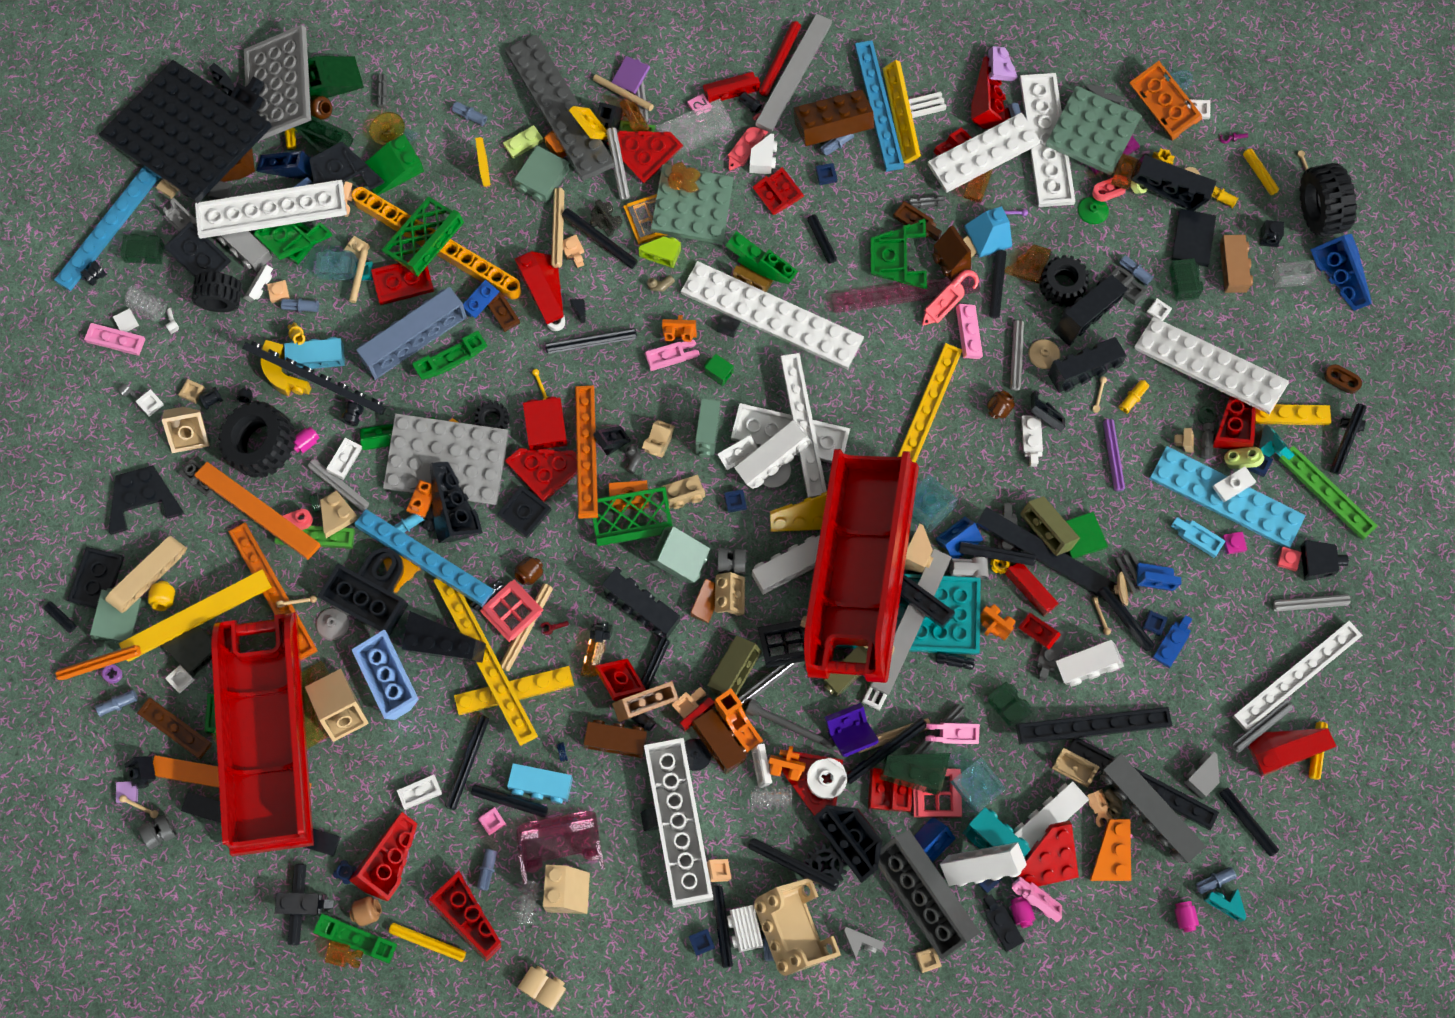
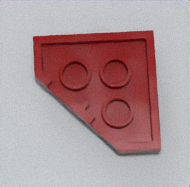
(647, 151)
(543, 469)
(812, 802)
(1052, 857)

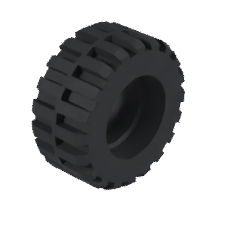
(1328, 199)
(240, 427)

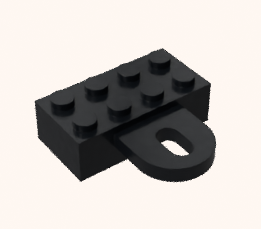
(366, 594)

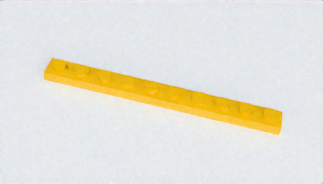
(490, 666)

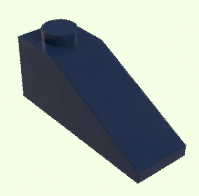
(286, 164)

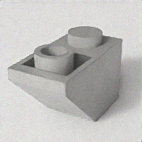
(1205, 777)

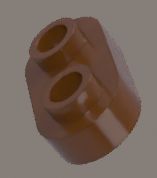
(1343, 378)

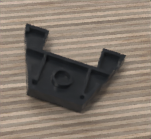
(342, 164)
(138, 490)

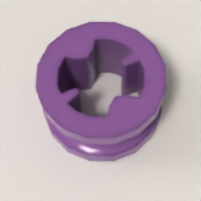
(117, 678)

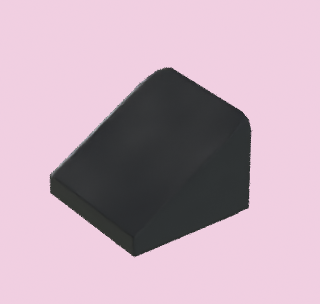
(578, 307)
(728, 326)
(649, 819)

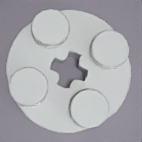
(826, 767)

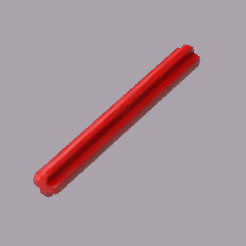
(779, 58)

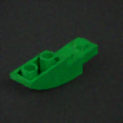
(762, 263)

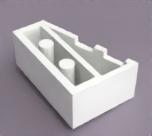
(1090, 663)

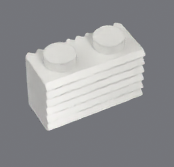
(746, 928)

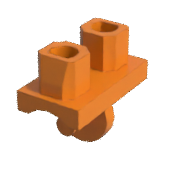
(679, 328)
(421, 499)
(996, 624)
(777, 763)

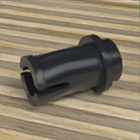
(750, 102)
(1345, 420)
(645, 721)

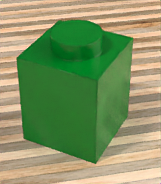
(718, 369)

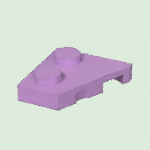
(1001, 64)

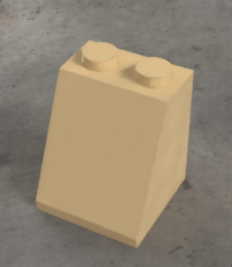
(336, 705)
(566, 890)

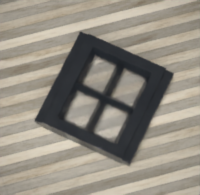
(782, 643)

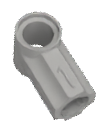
(973, 567)

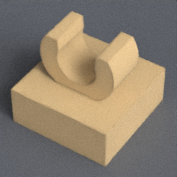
(356, 245)
(1185, 440)

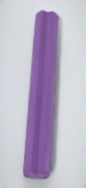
(1114, 456)

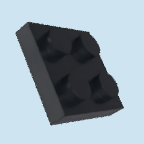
(524, 512)

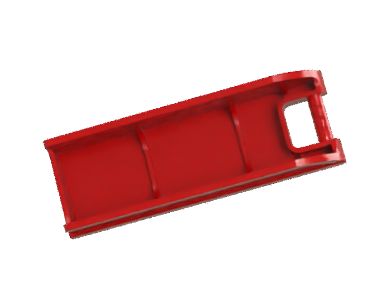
(860, 563)
(261, 738)

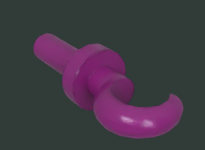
(1234, 137)

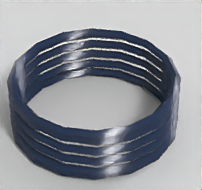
(560, 746)

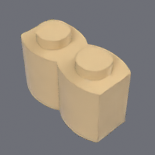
(542, 988)

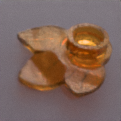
(683, 178)

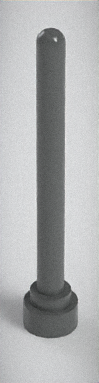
(755, 709)

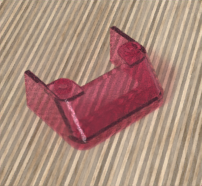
(557, 839)

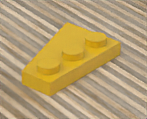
(800, 516)

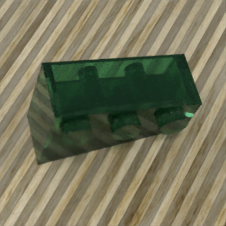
(322, 134)
(917, 771)

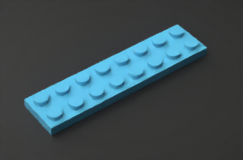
(1247, 508)

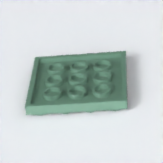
(1093, 130)
(695, 214)

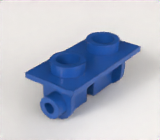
(480, 299)

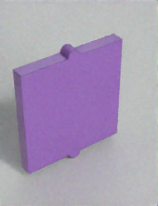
(631, 74)

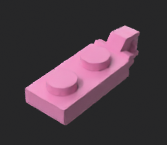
(1038, 898)

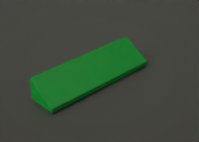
(377, 436)

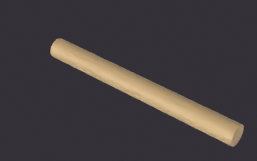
(626, 94)

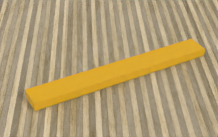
(930, 401)
(198, 613)

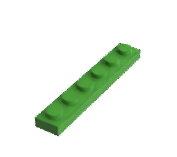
(1329, 493)

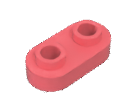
(1107, 191)
(302, 524)

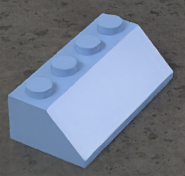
(385, 676)

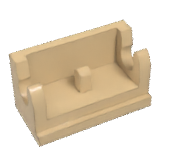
(1075, 767)

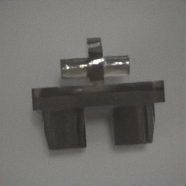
(602, 218)

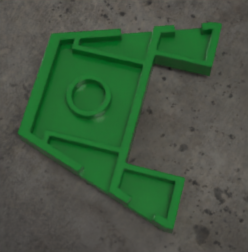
(289, 239)
(890, 255)

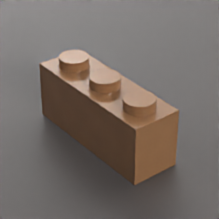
(1235, 263)
(645, 701)

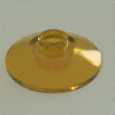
(383, 123)

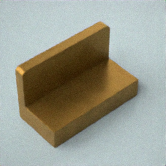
(748, 276)

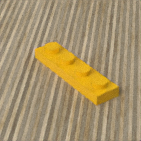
(1295, 415)

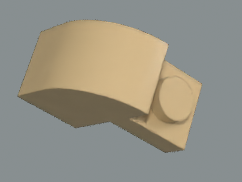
(659, 438)

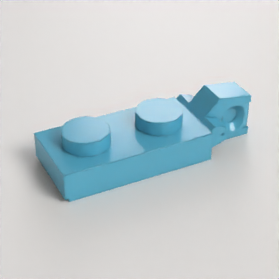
(1198, 536)

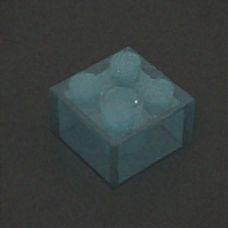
(932, 503)

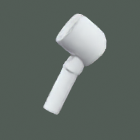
(172, 325)

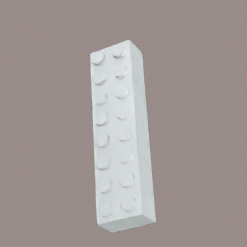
(678, 823)

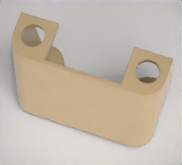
(791, 928)

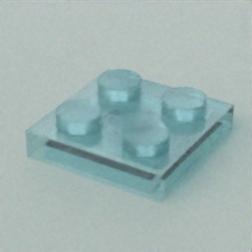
(978, 785)

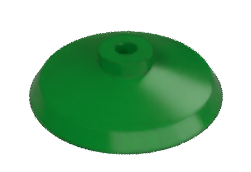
(1093, 211)

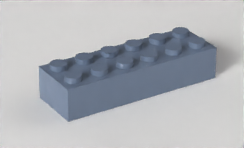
(411, 333)

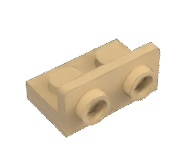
(684, 492)
(730, 593)

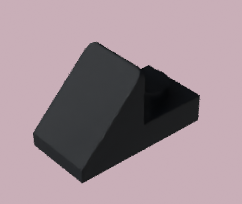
(611, 439)

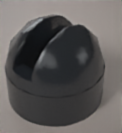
(243, 394)

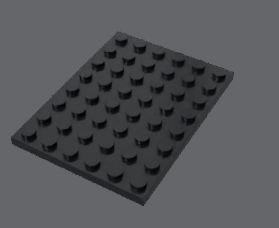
(185, 131)

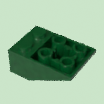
(333, 75)

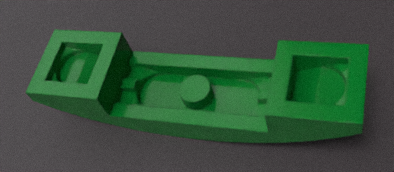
(450, 358)
(357, 939)

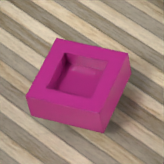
(1234, 543)

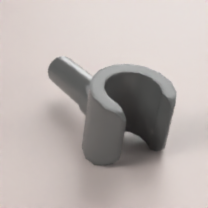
(124, 389)

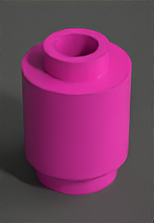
(305, 440)
(1022, 912)
(1186, 916)

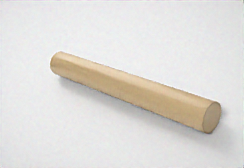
(358, 276)

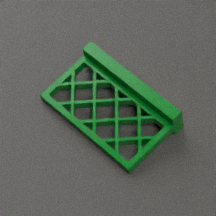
(433, 242)
(632, 533)

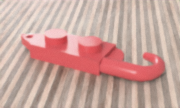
(742, 150)
(948, 298)

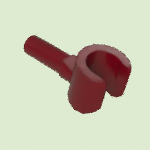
(553, 627)

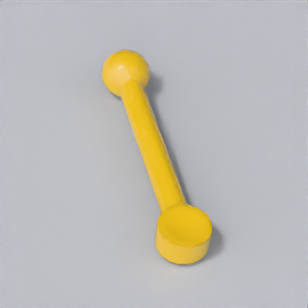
(535, 372)

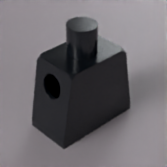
(1321, 560)

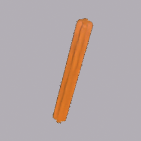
(98, 662)

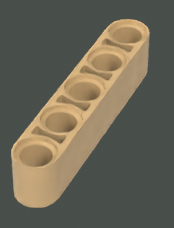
(146, 574)

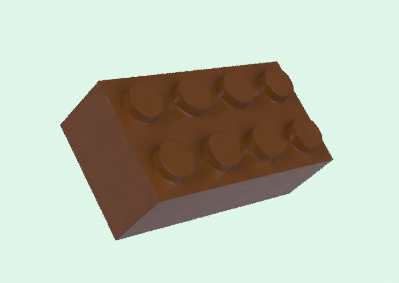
(833, 117)

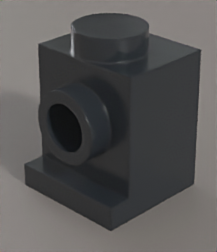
(1271, 233)
(141, 771)

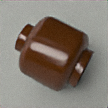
(320, 107)
(1000, 404)
(528, 570)

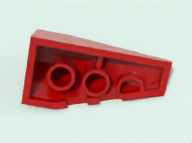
(988, 99)
(542, 283)
(1284, 748)
(383, 866)

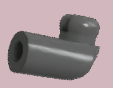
(634, 458)

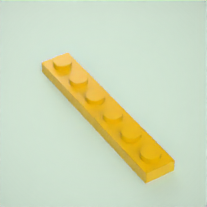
(901, 112)
(523, 688)

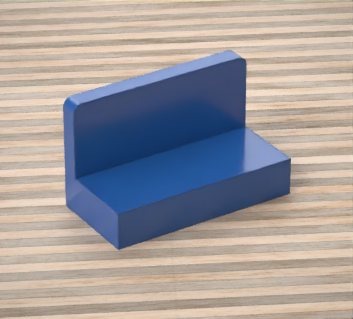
(962, 531)
(1157, 577)
(934, 838)

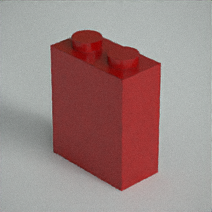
(545, 423)

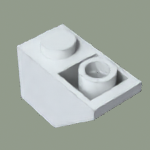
(762, 156)

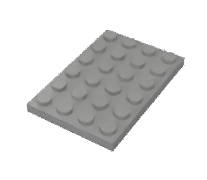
(283, 68)
(472, 451)

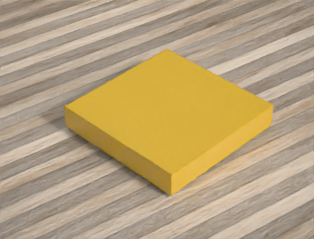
(589, 122)
(482, 159)

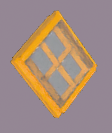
(640, 217)

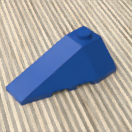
(1344, 267)

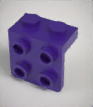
(850, 730)

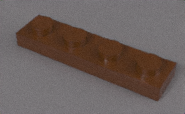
(174, 728)

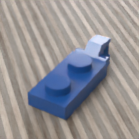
(1173, 642)

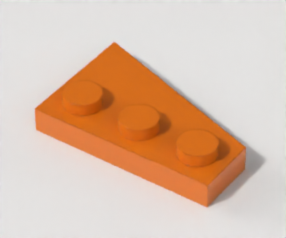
(1114, 856)

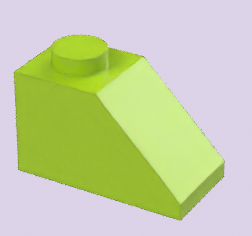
(662, 251)

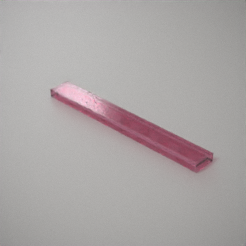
(894, 294)

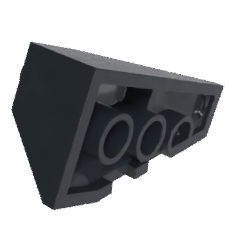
(451, 510)

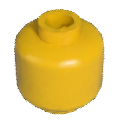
(161, 596)

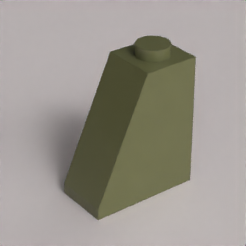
(839, 682)

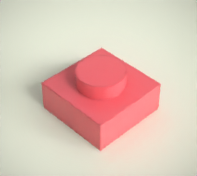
(1289, 559)

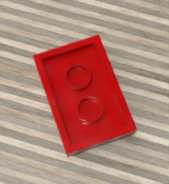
(399, 283)

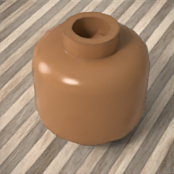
(365, 911)

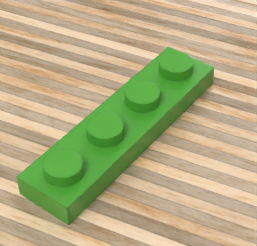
(341, 539)

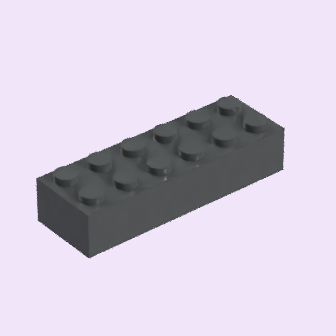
(1153, 810)
(926, 894)

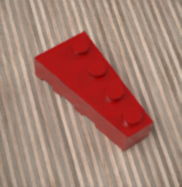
(1237, 426)
(463, 913)

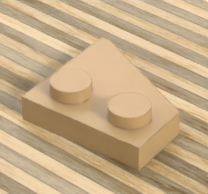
(336, 514)

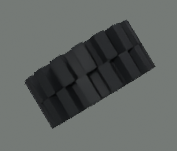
(491, 407)

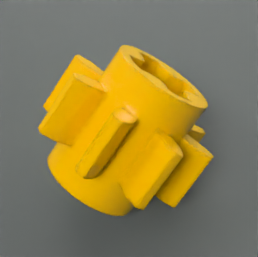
(1164, 155)

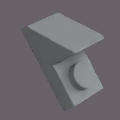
(856, 939)

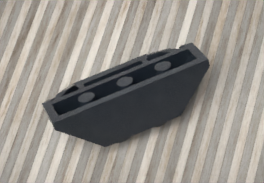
(852, 838)

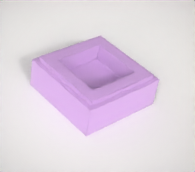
(127, 789)

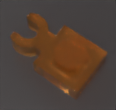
(339, 954)

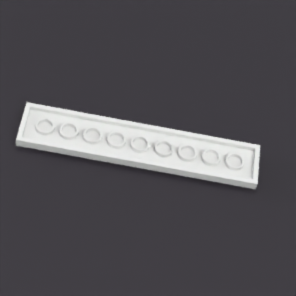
(772, 315)

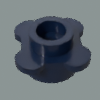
(339, 873)

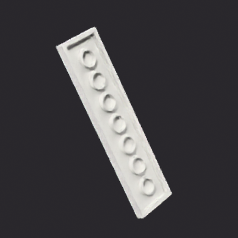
(1049, 166)
(270, 209)
(1211, 365)

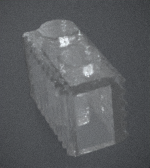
(1294, 274)

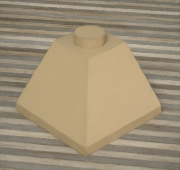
(184, 429)
(919, 551)

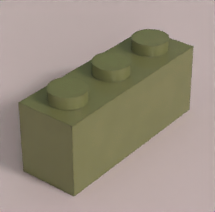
(1049, 526)
(734, 666)

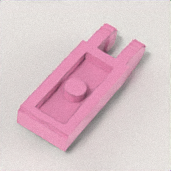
(670, 355)
(955, 733)

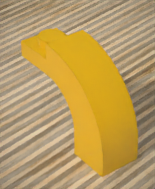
(275, 376)

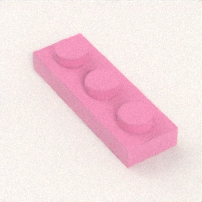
(969, 331)
(114, 339)

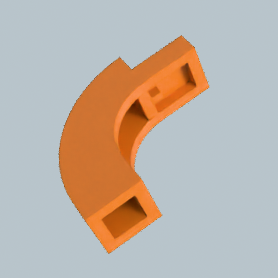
(734, 717)

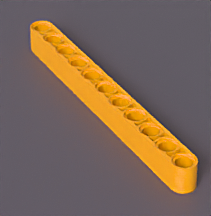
(456, 259)

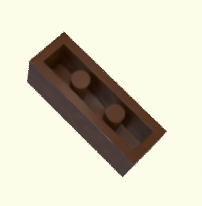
(615, 739)
(719, 741)

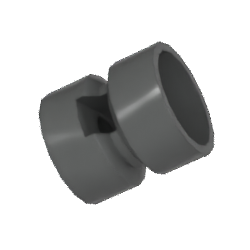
(731, 560)
(151, 835)

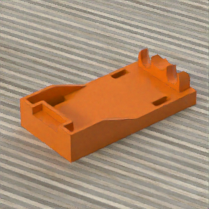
(1166, 100)

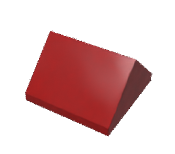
(620, 679)

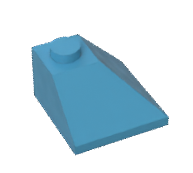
(990, 232)

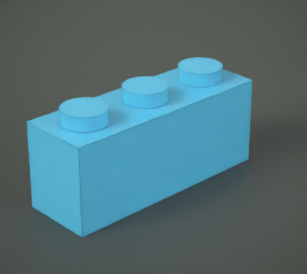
(317, 353)
(539, 783)

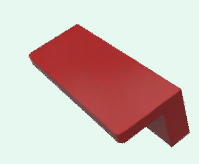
(731, 87)
(1031, 588)

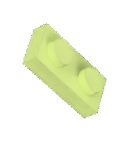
(523, 142)

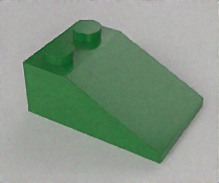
(395, 164)

